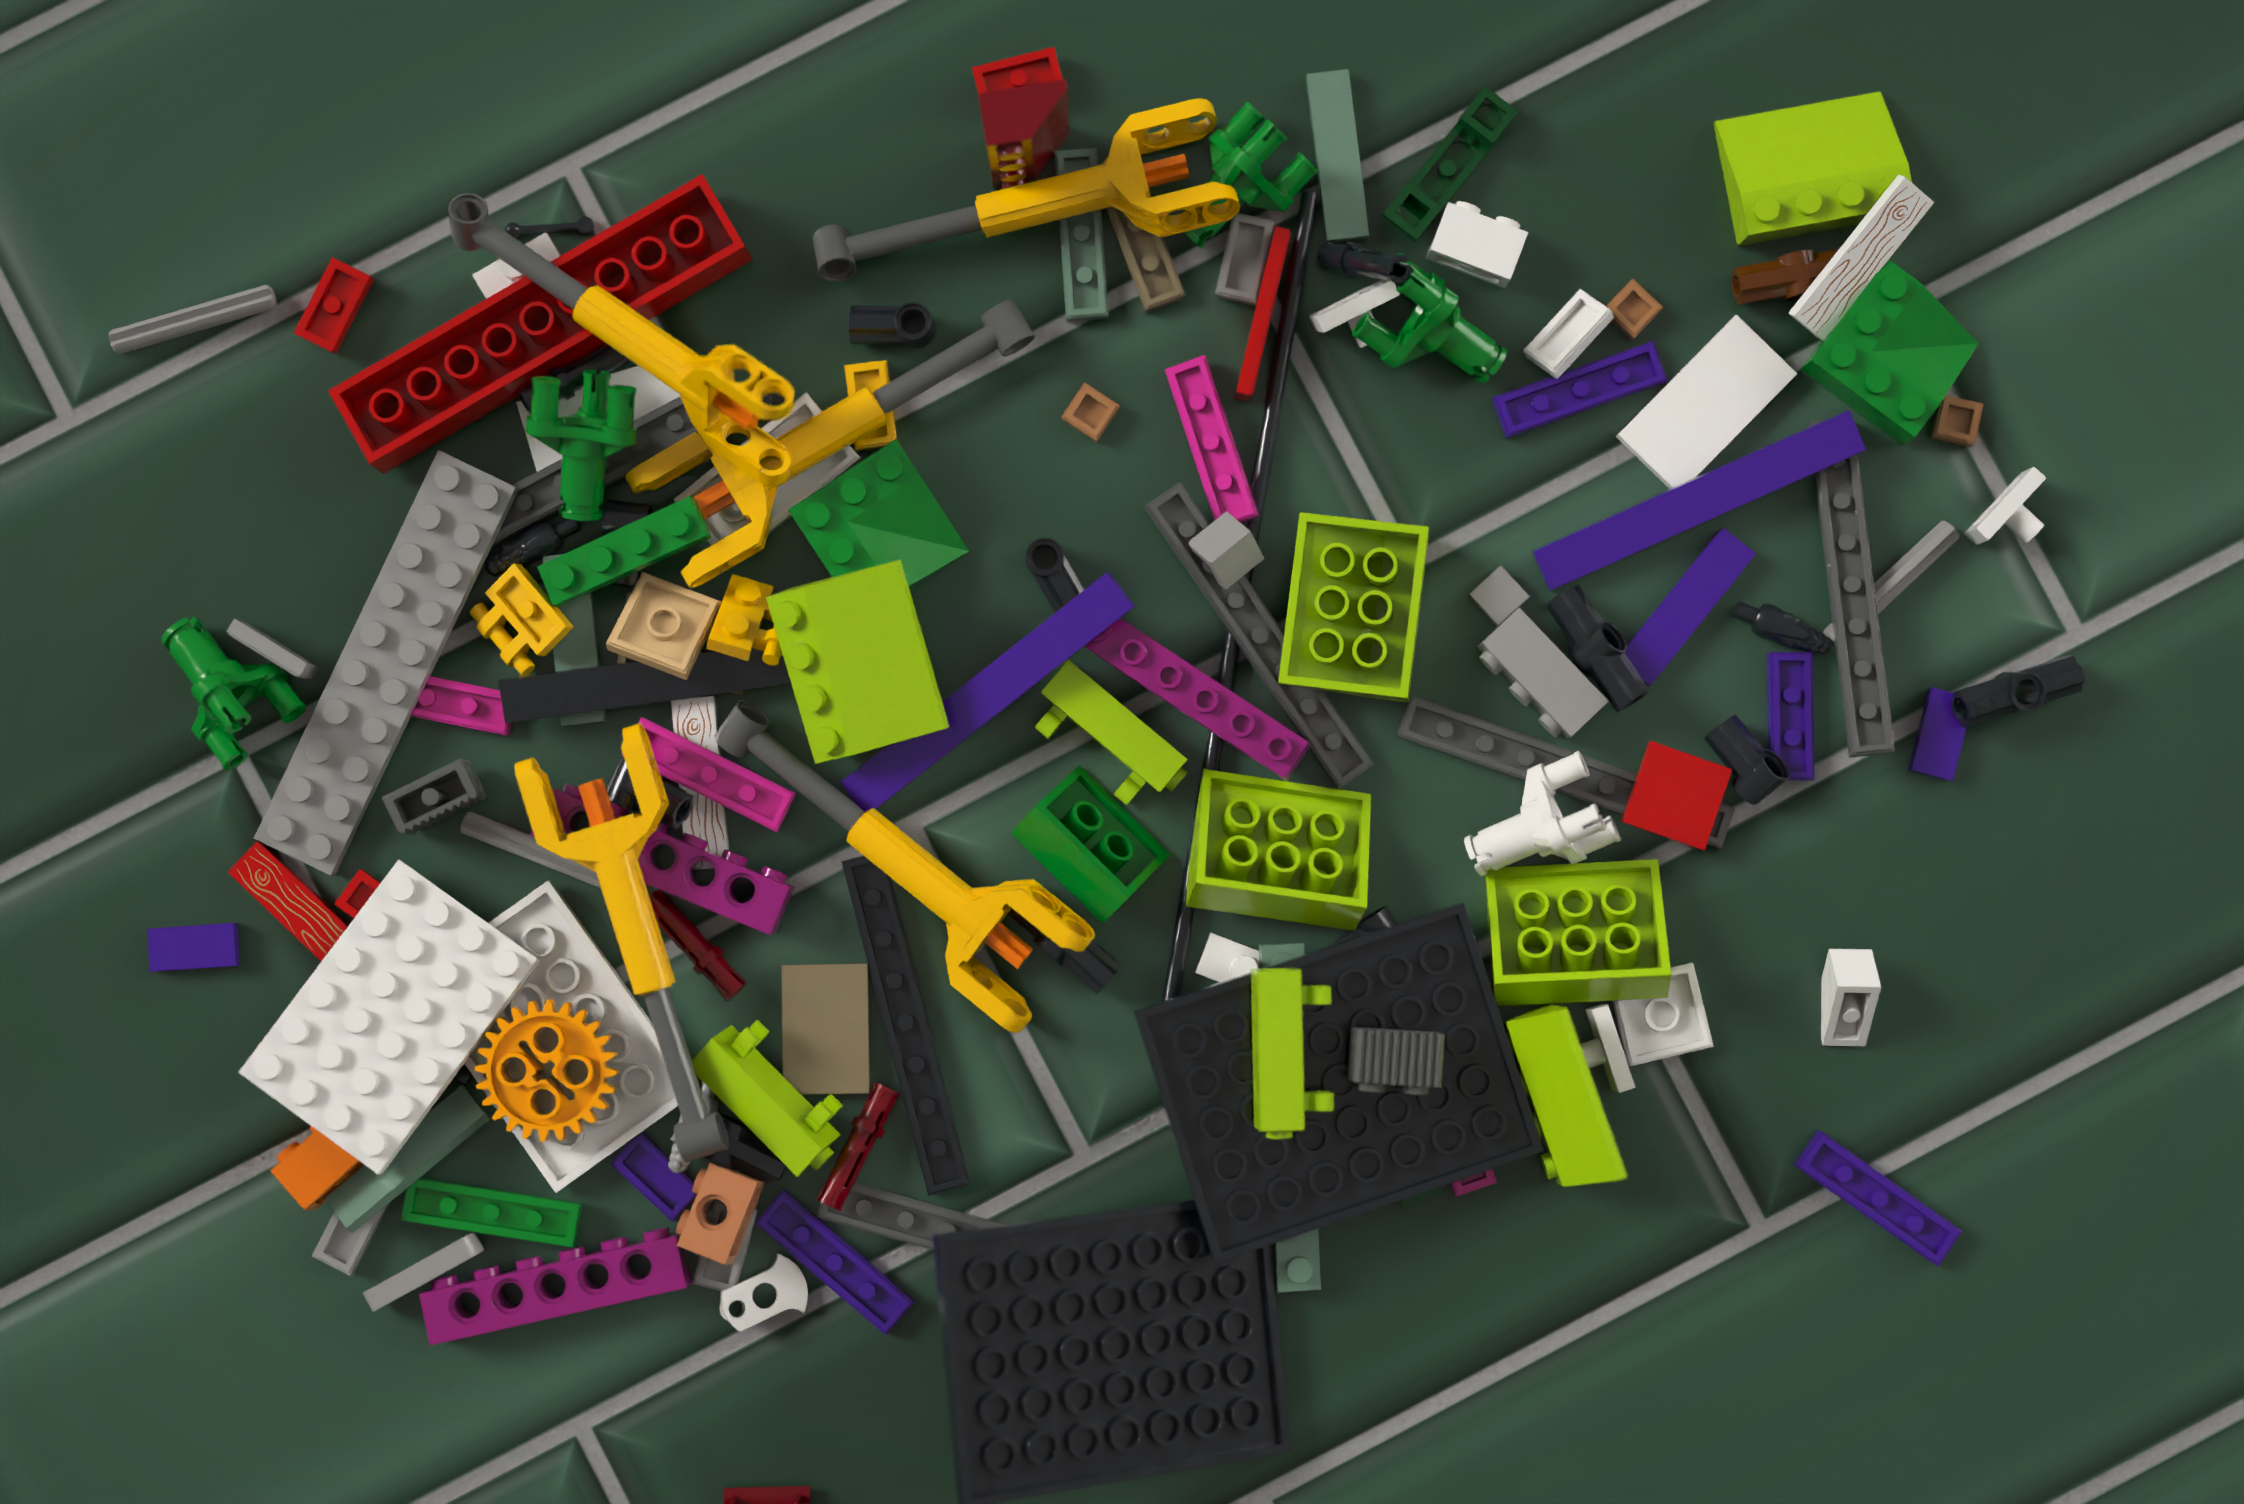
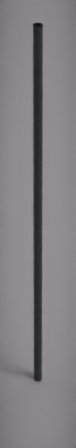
(1258, 488)

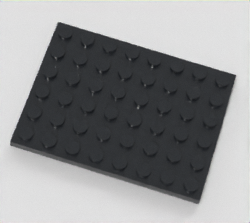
(1373, 1143)
(1104, 1352)

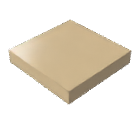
(663, 625)

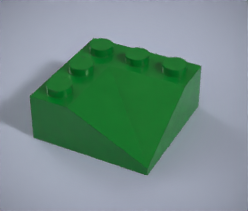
(1892, 354)
(877, 517)

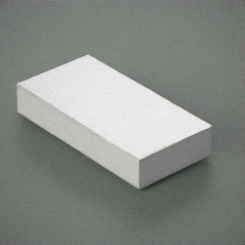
(1568, 334)

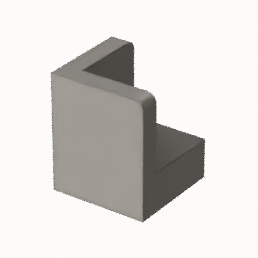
(1227, 549)

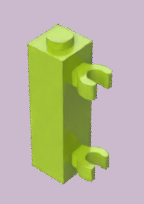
(1115, 729)
(1279, 1051)
(766, 1099)

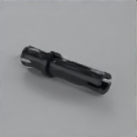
(1357, 260)
(572, 376)

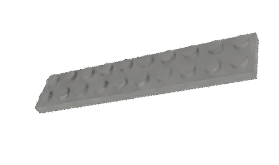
(386, 663)

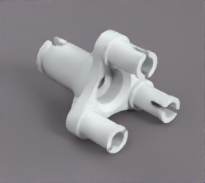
(1541, 824)

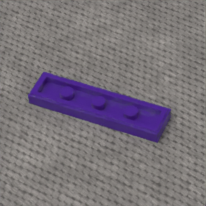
(1579, 390)
(1687, 604)
(1877, 1198)
(834, 1262)

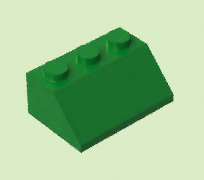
(1090, 843)

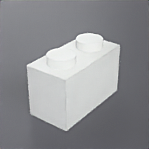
(1477, 243)

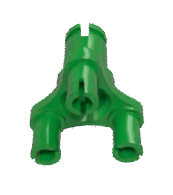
(1242, 167)
(1432, 327)
(585, 438)
(225, 689)

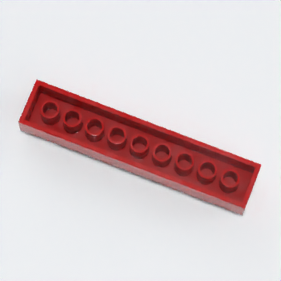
(525, 331)

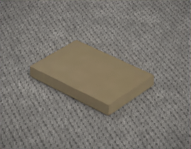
(826, 1028)

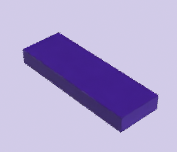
(1791, 711)

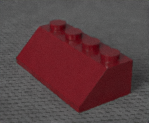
(1023, 130)

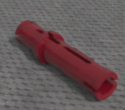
(688, 938)
(858, 1146)

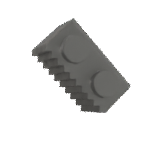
(435, 797)
(1395, 1059)

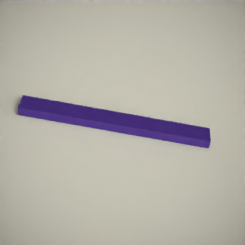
(1699, 500)
(992, 691)

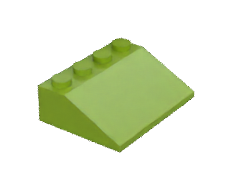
(1808, 166)
(1354, 606)
(857, 661)
(1280, 850)
(1577, 933)
(1562, 1098)

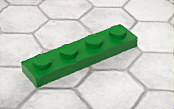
(624, 551)
(492, 1211)

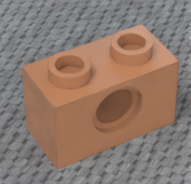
(740, 1197)

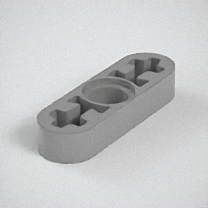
(423, 1271)

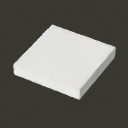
(1665, 1025)

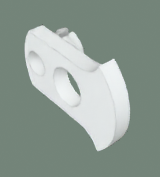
(790, 1294)

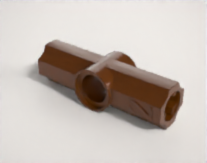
(1783, 278)

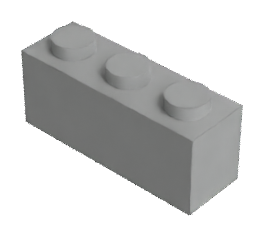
(1541, 675)

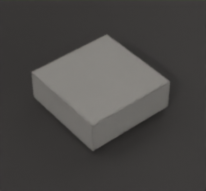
(1498, 595)

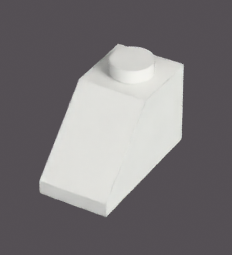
(1848, 996)

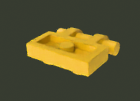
(529, 611)
(740, 619)

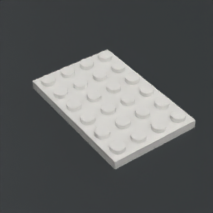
(579, 973)
(389, 1017)

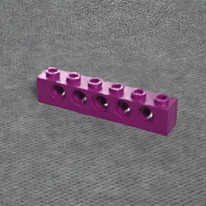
(1200, 698)
(761, 912)
(449, 1321)

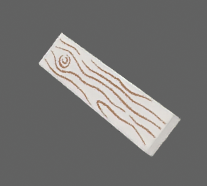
(1861, 257)
(698, 722)

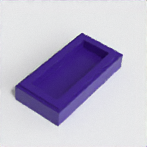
(1937, 738)
(193, 947)
(648, 1171)

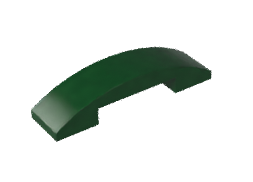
(1450, 164)

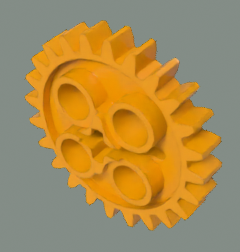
(519, 1098)

